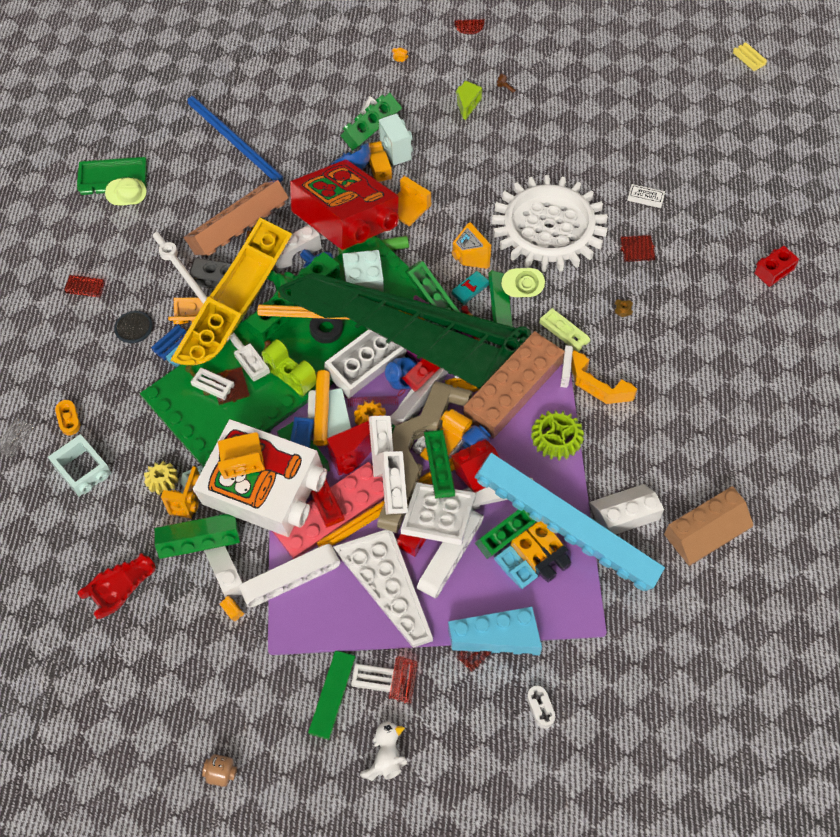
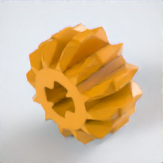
(369, 409)

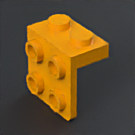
(185, 310)

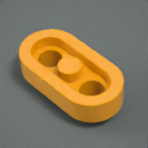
(67, 419)

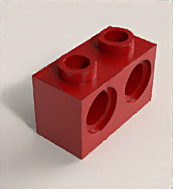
(776, 265)

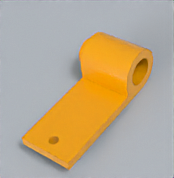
(454, 427)

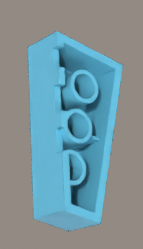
(497, 632)

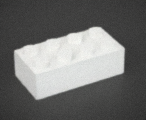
(362, 361)

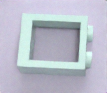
(70, 452)

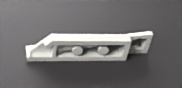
(415, 401)

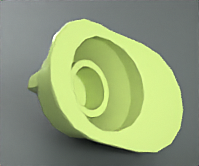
(125, 191)
(523, 282)

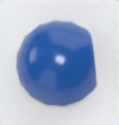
(359, 158)

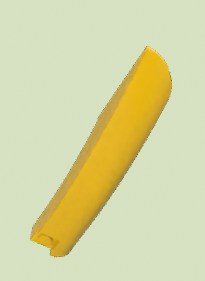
(233, 295)

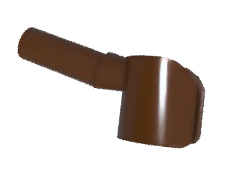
(502, 82)

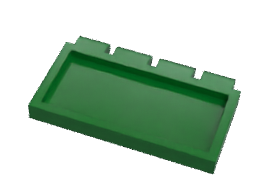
(99, 173)

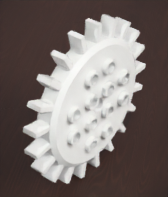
(543, 245)

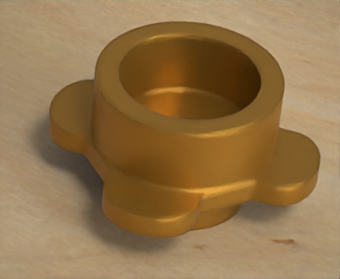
(623, 312)

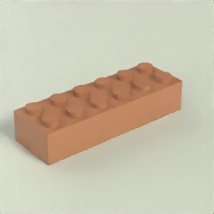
(236, 217)
(514, 384)

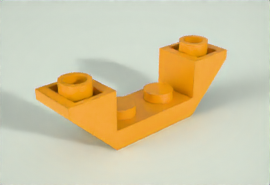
(622, 392)

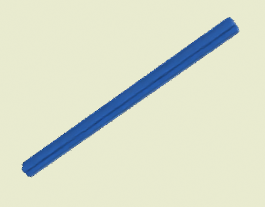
(234, 139)

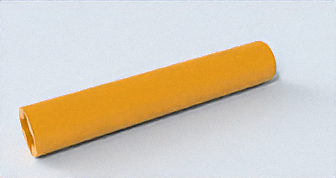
(321, 408)

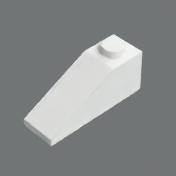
(224, 571)

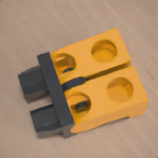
(542, 551)

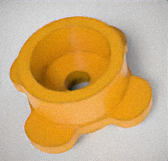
(400, 54)

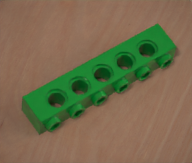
(265, 329)

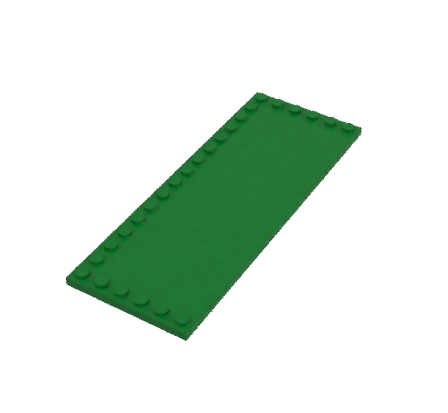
(200, 419)

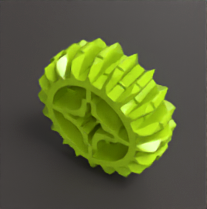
(552, 443)

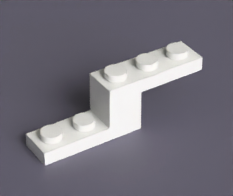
(388, 465)

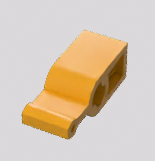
(379, 162)

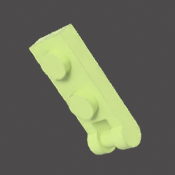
(564, 330)

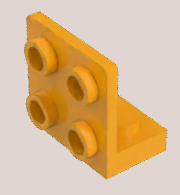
(412, 201)
(240, 455)
(182, 504)

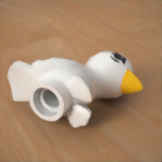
(387, 759)

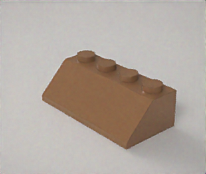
(709, 526)

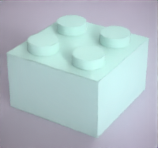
(395, 139)
(364, 269)

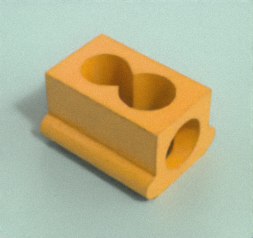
(232, 608)

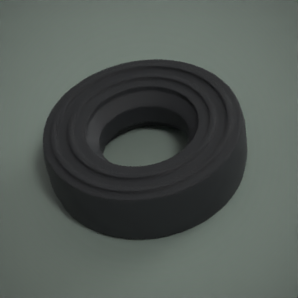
(326, 337)

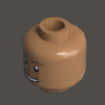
(219, 770)

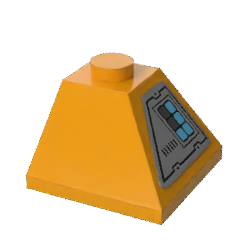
(472, 248)

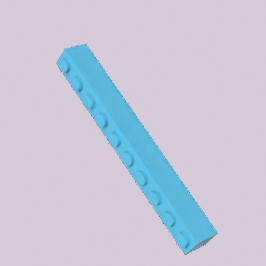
(569, 522)

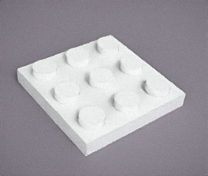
(438, 518)

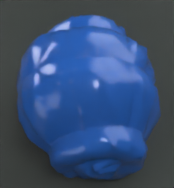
(397, 370)

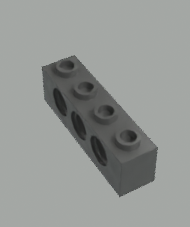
(209, 273)

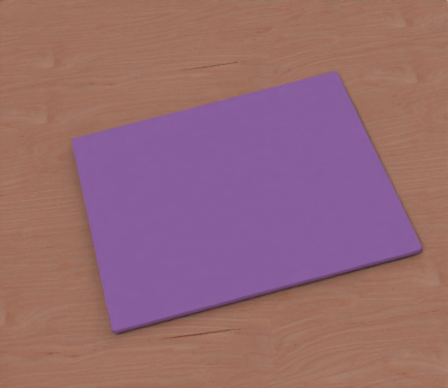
(342, 616)

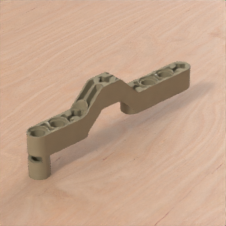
(405, 434)

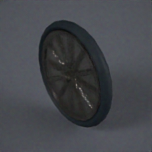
(133, 327)

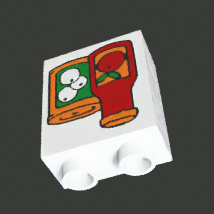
(266, 497)

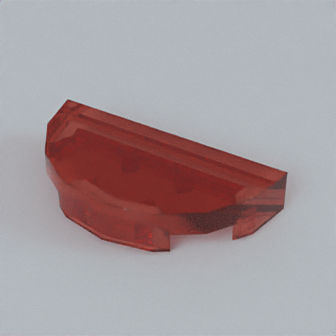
(469, 27)

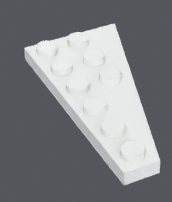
(382, 572)

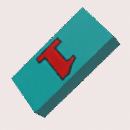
(470, 287)

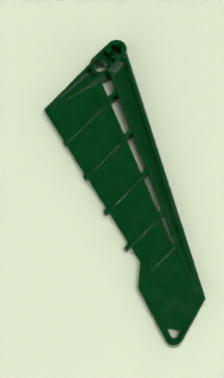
(449, 350)

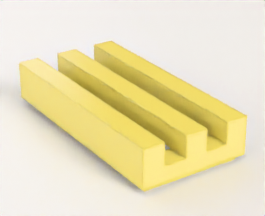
(750, 56)

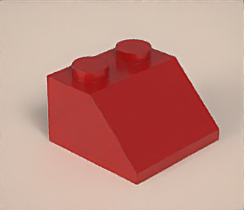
(469, 461)

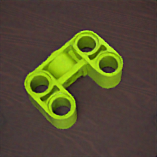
(300, 377)

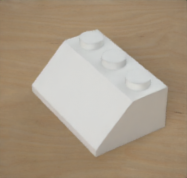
(627, 509)

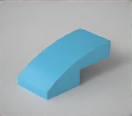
(515, 567)

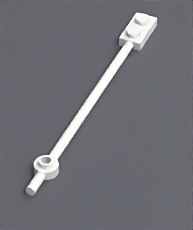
(246, 354)

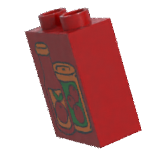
(344, 204)

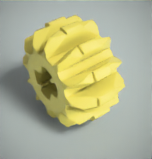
(161, 477)

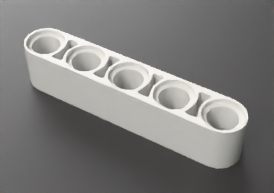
(446, 560)
(289, 575)

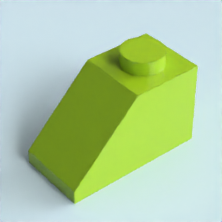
(468, 98)

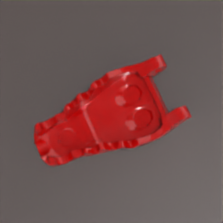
(115, 585)

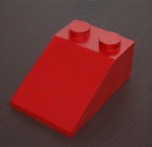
(350, 448)

